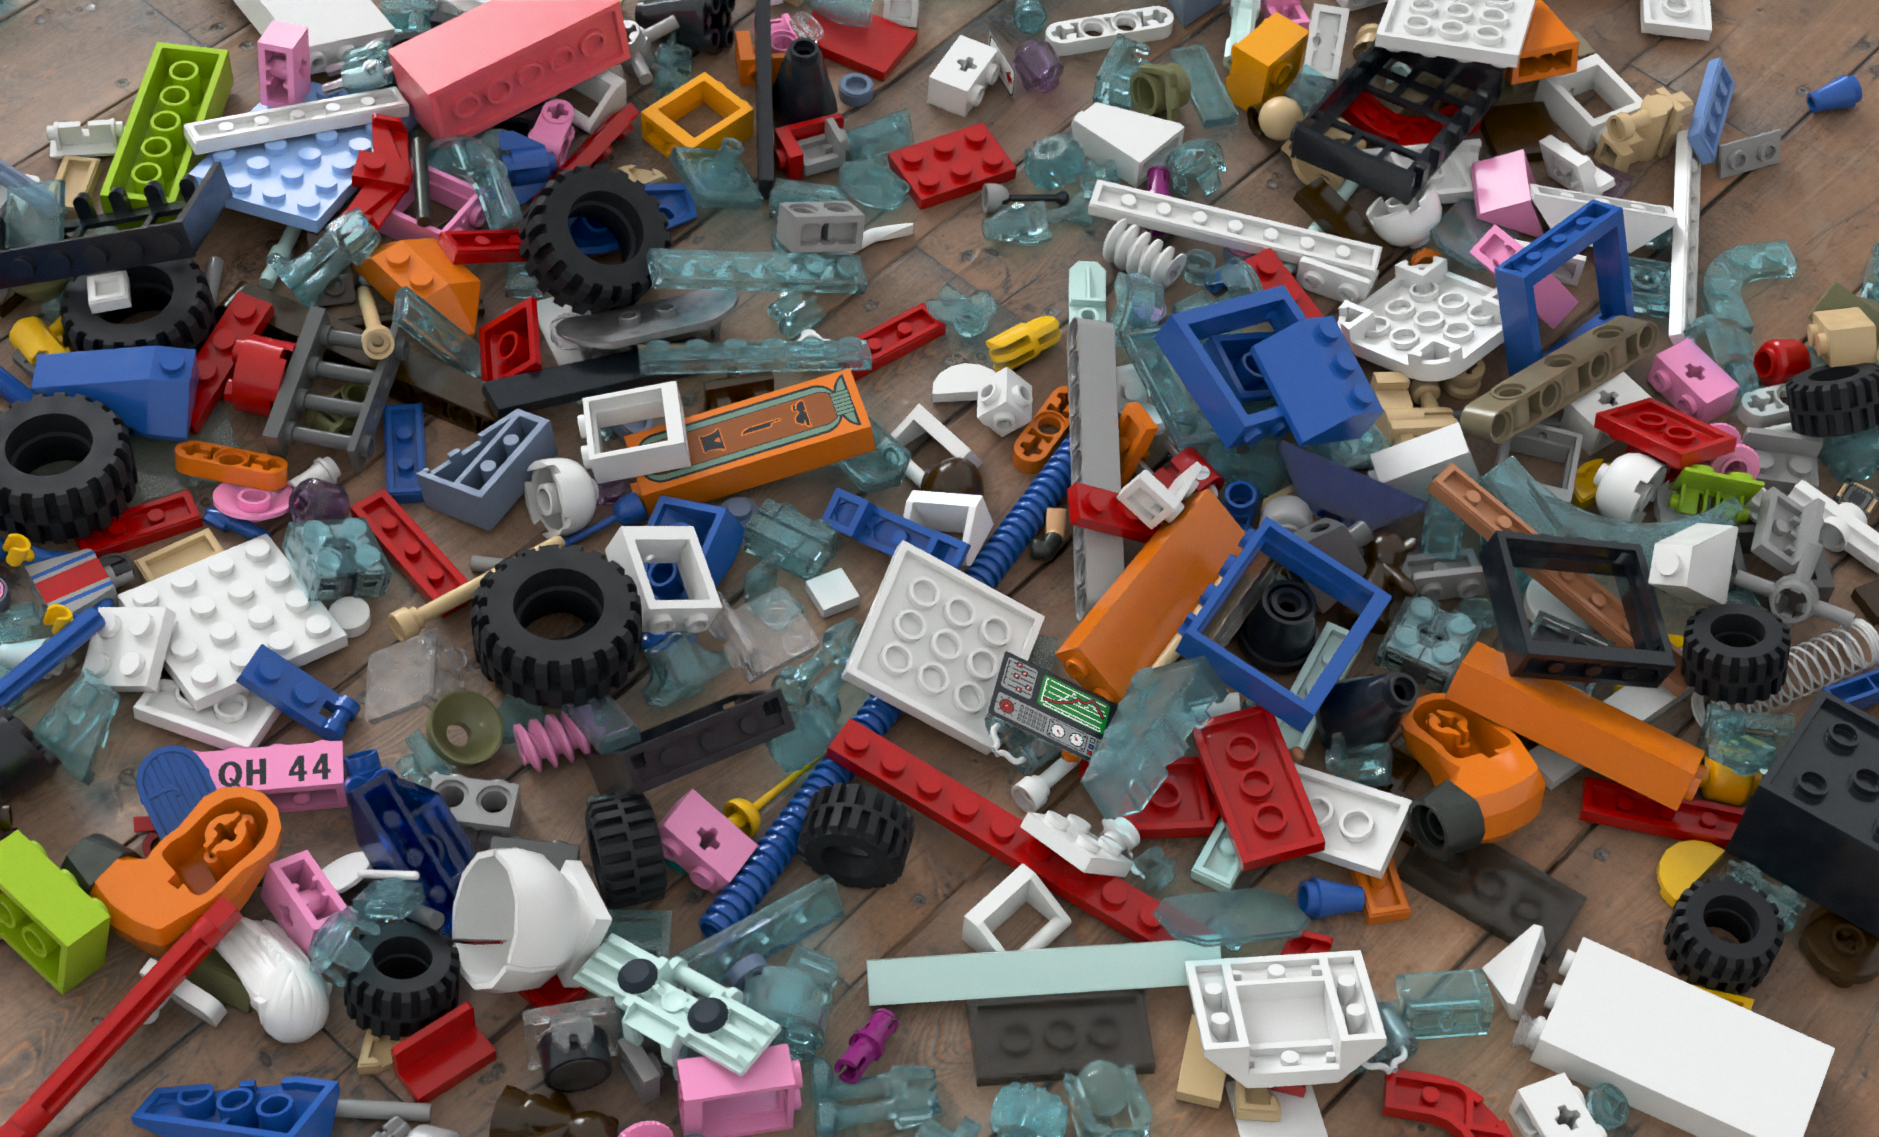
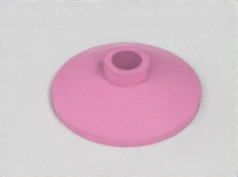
(251, 503)

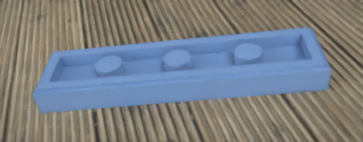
(1711, 110)

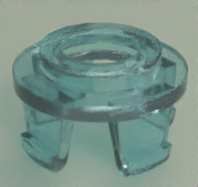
(1185, 166)
(1236, 276)
(338, 944)

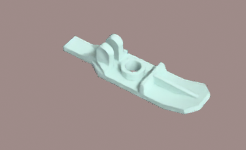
(1087, 291)

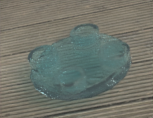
(873, 183)

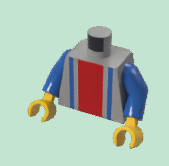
(66, 580)

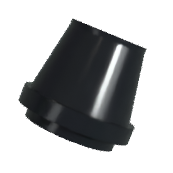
(1280, 628)

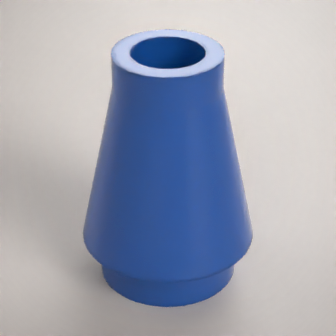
(1837, 94)
(1326, 898)

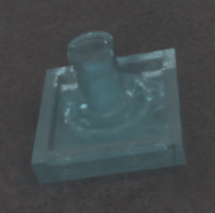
(717, 176)

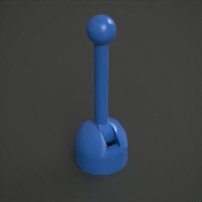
(627, 511)

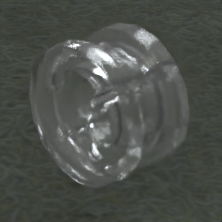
(1527, 1032)

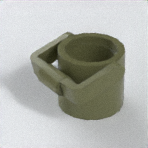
(1160, 90)

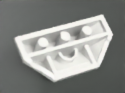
(1641, 219)

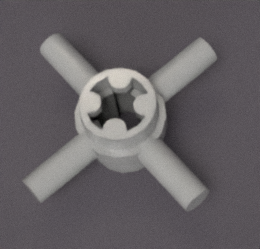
(640, 46)
(1800, 583)

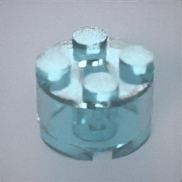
(793, 1003)

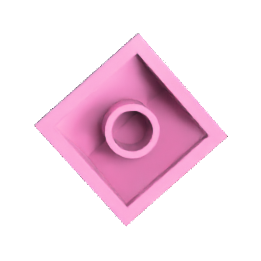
(1504, 193)

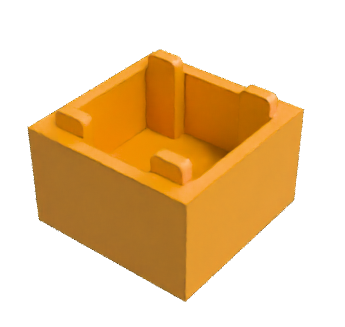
(1266, 61)

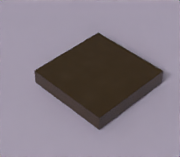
(1517, 128)

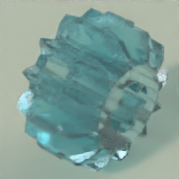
(1054, 161)
(805, 743)
(1028, 1112)

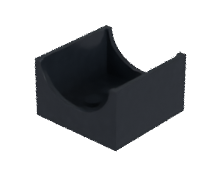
(1819, 813)

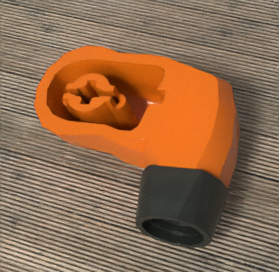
(1479, 774)
(212, 854)

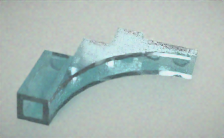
(1553, 516)

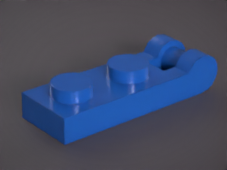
(298, 694)

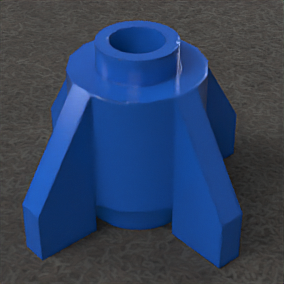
(526, 164)

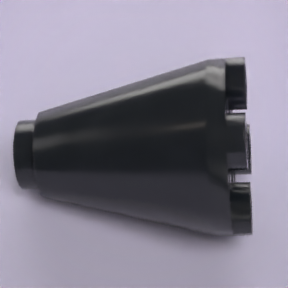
(702, 23)
(802, 85)
(1366, 708)
(22, 757)

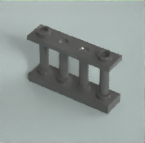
(296, 396)

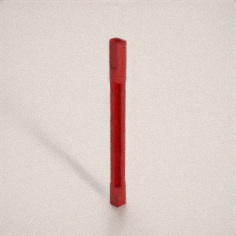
(122, 1021)

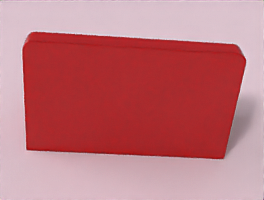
(441, 1055)

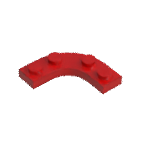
(1379, 120)
(1440, 1103)

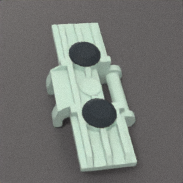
(656, 1008)

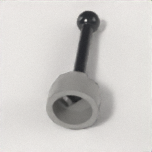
(997, 197)

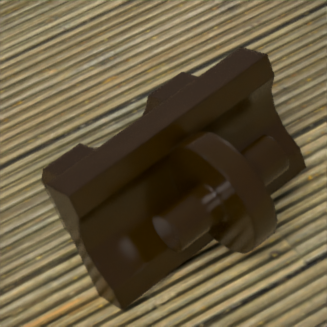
(736, 388)

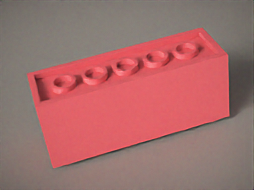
(505, 60)

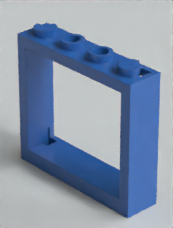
(1592, 224)
(1181, 346)
(1318, 570)

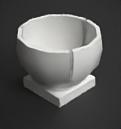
(540, 914)

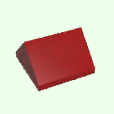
(511, 342)

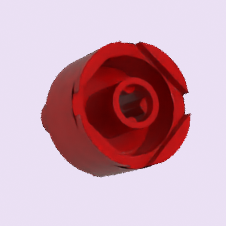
(257, 373)

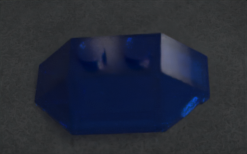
(1343, 491)
(412, 830)

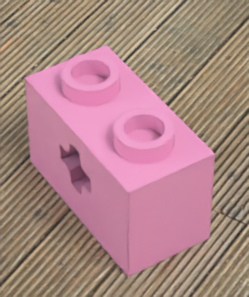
(284, 64)
(1693, 381)
(723, 844)
(300, 897)

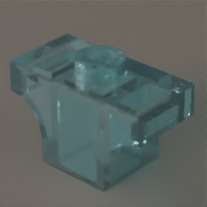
(680, 668)

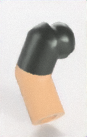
(1054, 536)

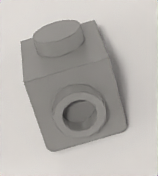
(824, 150)

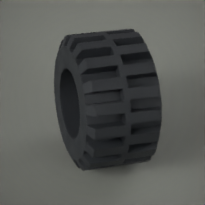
(1834, 400)
(1735, 653)
(856, 835)
(626, 850)
(1733, 909)
(404, 982)

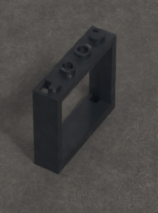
(1528, 658)
(692, 742)

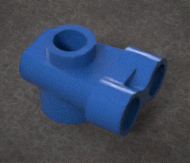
(1242, 502)
(362, 768)

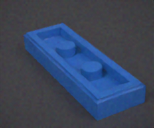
(404, 451)

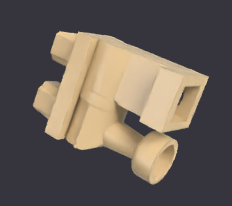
(1644, 132)
(1402, 421)

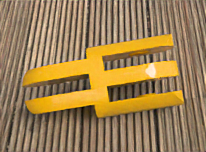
(1023, 342)

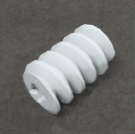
(1138, 256)

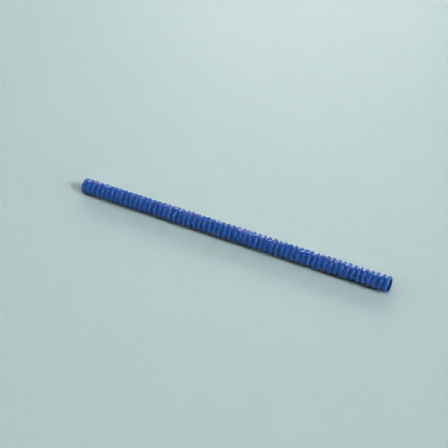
(780, 840)

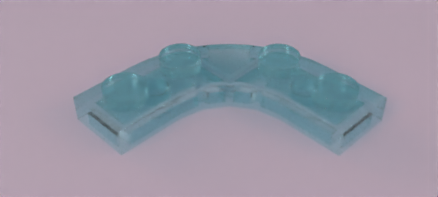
(484, 171)
(1734, 269)

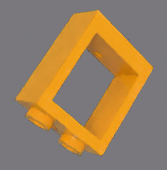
(663, 133)

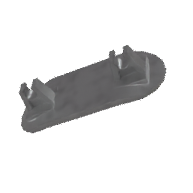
(649, 321)

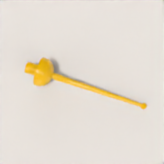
(746, 814)

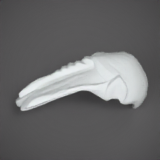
(278, 979)

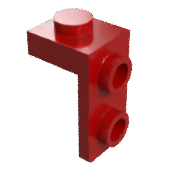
(786, 150)

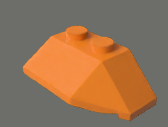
(428, 273)

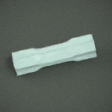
(1243, 15)

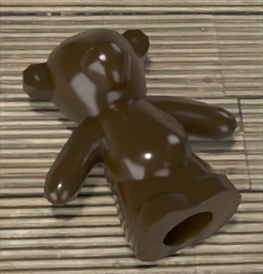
(1384, 563)
(537, 1116)

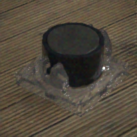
(572, 1043)

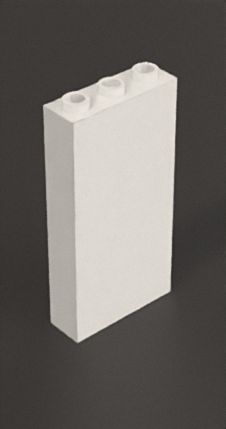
(331, 24)
(1678, 1049)

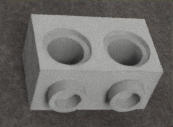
(820, 226)
(475, 801)

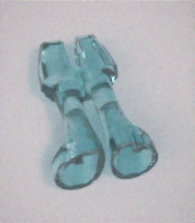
(347, 236)
(797, 679)
(906, 1086)

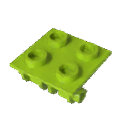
(1704, 482)

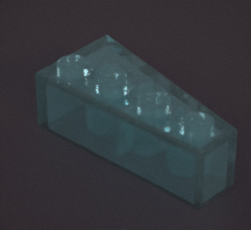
(1150, 733)

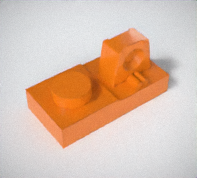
(1135, 437)

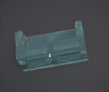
(1114, 76)
(1445, 1003)

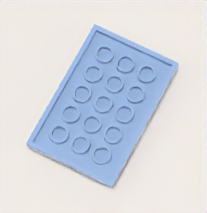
(298, 177)

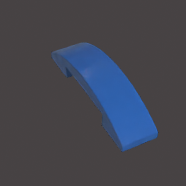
(885, 530)

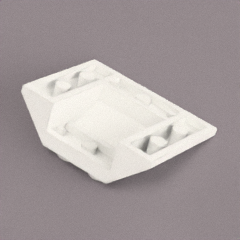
(1286, 1016)

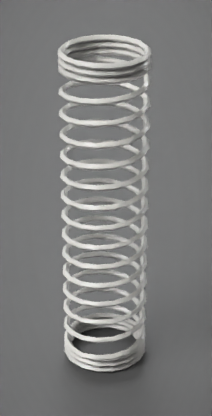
(1697, 702)

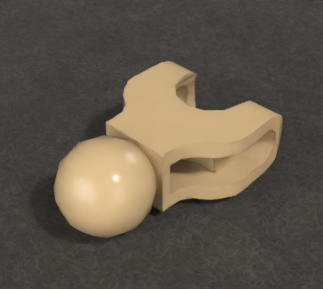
(1277, 121)

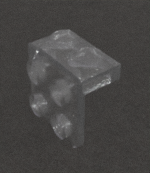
(764, 634)
(413, 675)

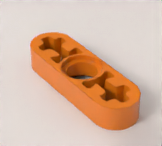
(1046, 443)
(231, 465)

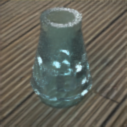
(1029, 16)

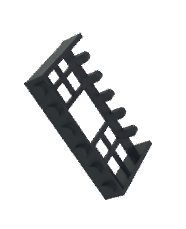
(1374, 171)
(123, 248)

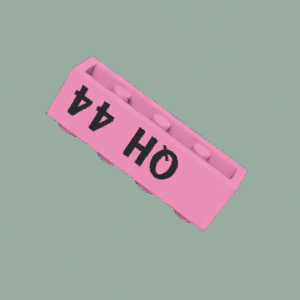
(289, 775)

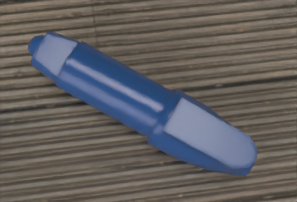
(224, 523)

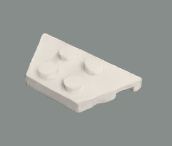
(1454, 177)

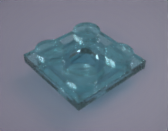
(1655, 296)
(20, 621)

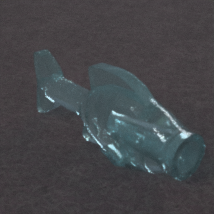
(1030, 223)

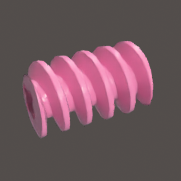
(549, 741)

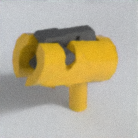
(34, 338)

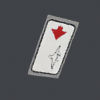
(1007, 73)

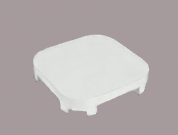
(1424, 322)

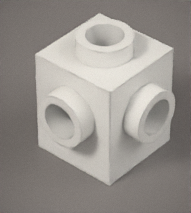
(1004, 402)

